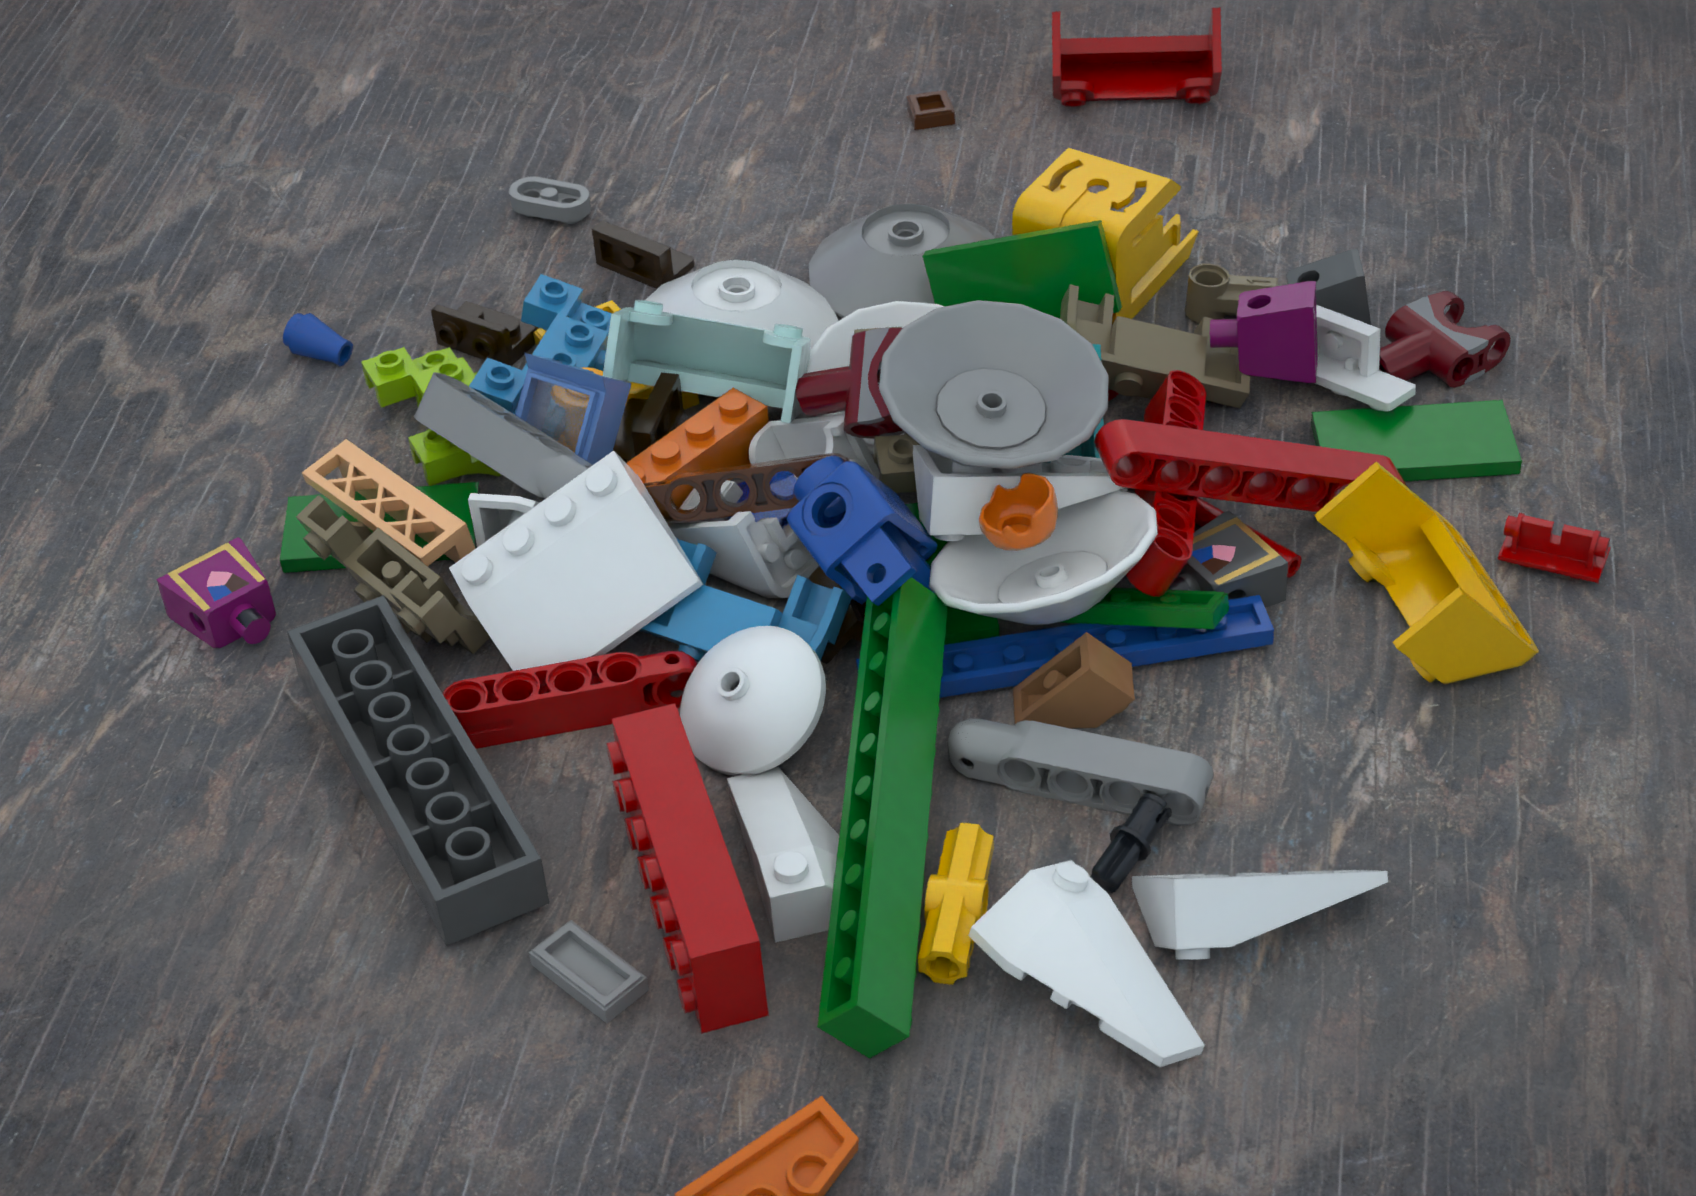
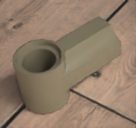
(1216, 293)

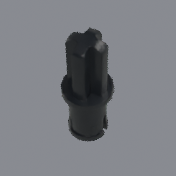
(1130, 842)

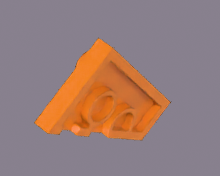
(789, 1160)

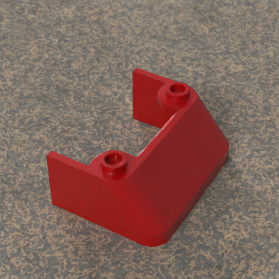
(1137, 66)

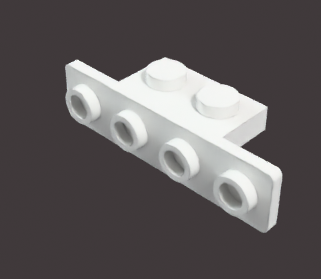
(1351, 362)

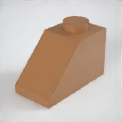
(1076, 687)

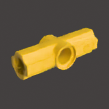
(955, 902)

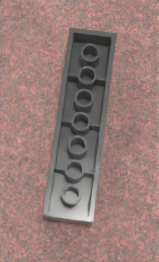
(418, 771)

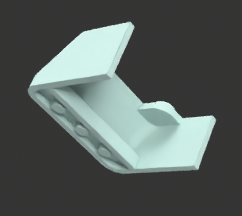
(708, 355)

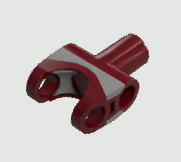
(1430, 340)
(853, 388)

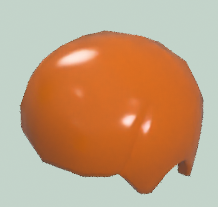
(1020, 515)

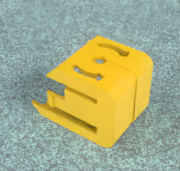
(1139, 246)

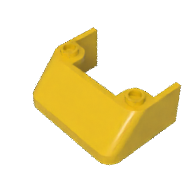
(1442, 590)

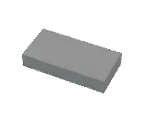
(589, 971)

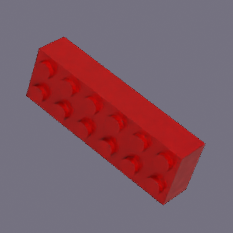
(688, 868)

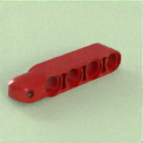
(566, 695)

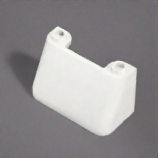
(761, 553)

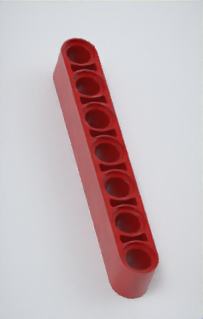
(1180, 404)
(1229, 465)

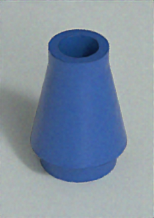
(314, 339)

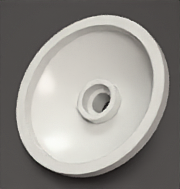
(769, 710)

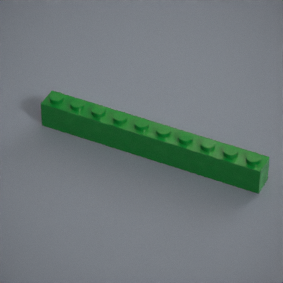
(884, 824)

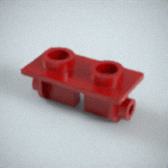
(1575, 553)

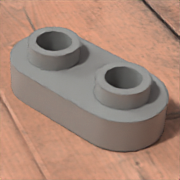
(550, 199)

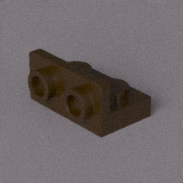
(482, 332)

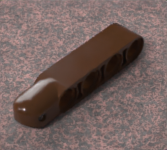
(709, 484)

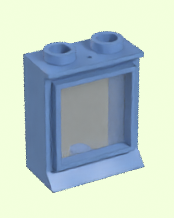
(573, 406)

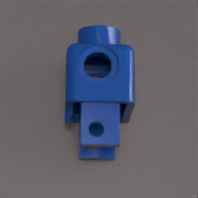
(859, 530)

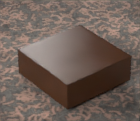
(930, 110)

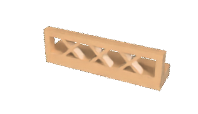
(395, 496)

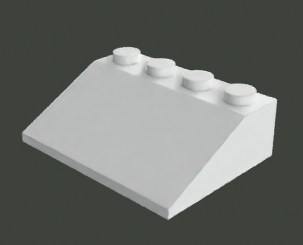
(577, 570)

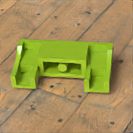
(400, 378)

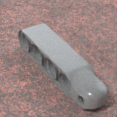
(497, 437)
(1081, 766)

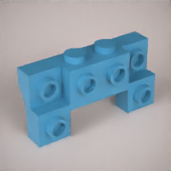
(573, 335)
(712, 614)

